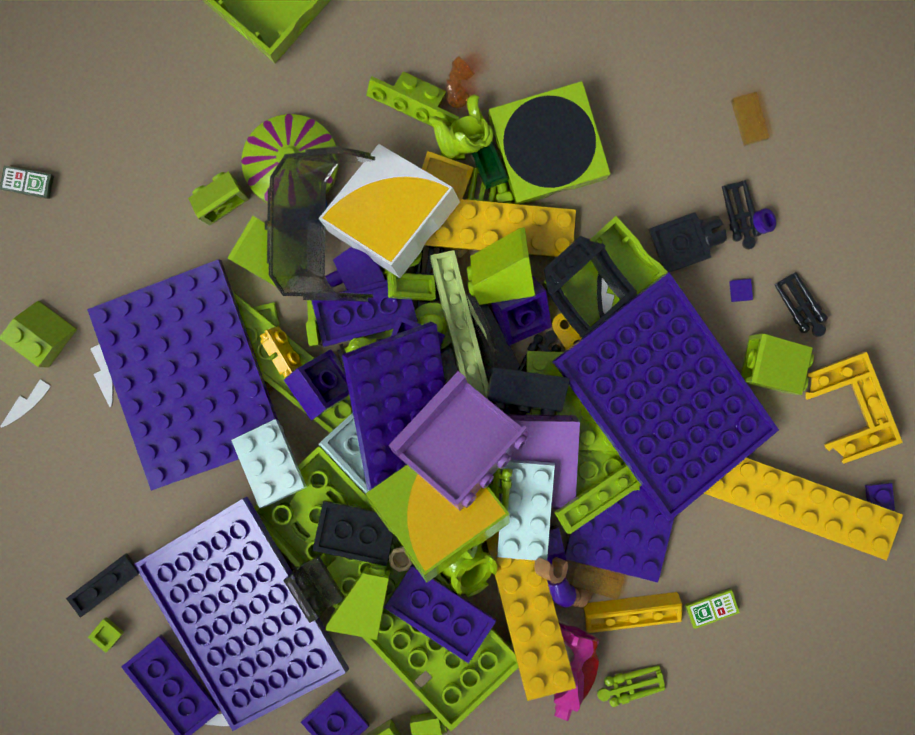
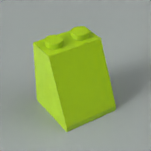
(251, 250)
(502, 270)
(776, 364)
(363, 605)

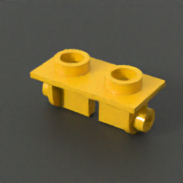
(276, 341)

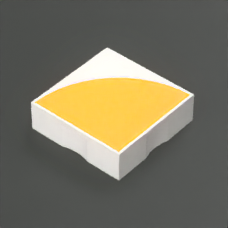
(389, 210)

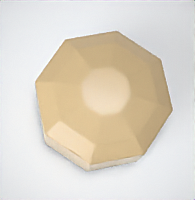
(399, 559)

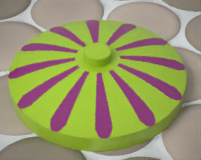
(273, 140)

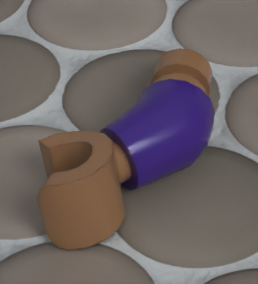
(559, 587)

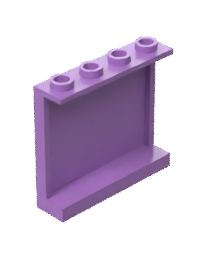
(459, 441)
(553, 441)

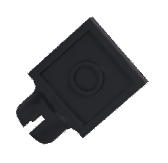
(686, 240)

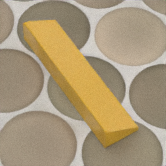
(633, 612)

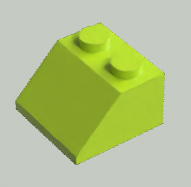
(217, 198)
(38, 334)

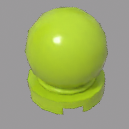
(470, 575)

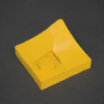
(449, 171)

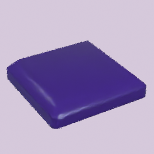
(741, 290)

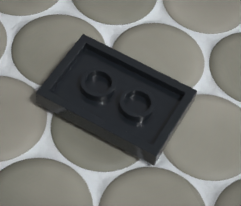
(352, 533)

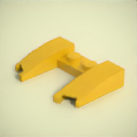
(880, 429)

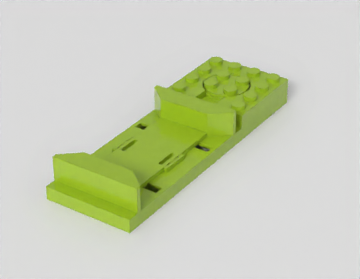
(455, 684)

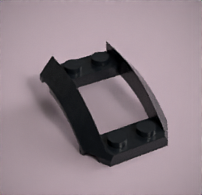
(572, 261)

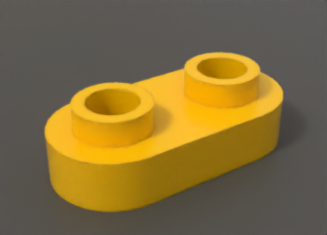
(565, 336)

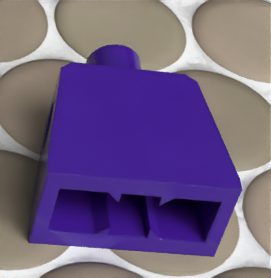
(354, 270)

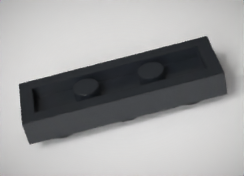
(103, 585)

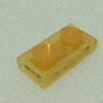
(750, 118)
(598, 580)

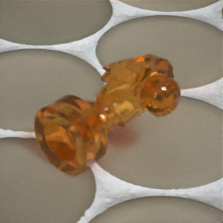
(457, 94)

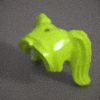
(465, 134)

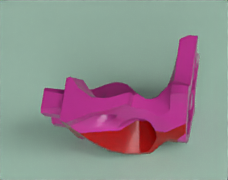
(583, 666)

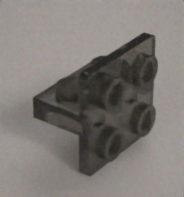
(313, 588)

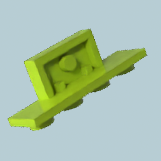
(411, 97)

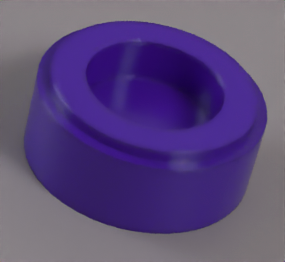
(764, 221)

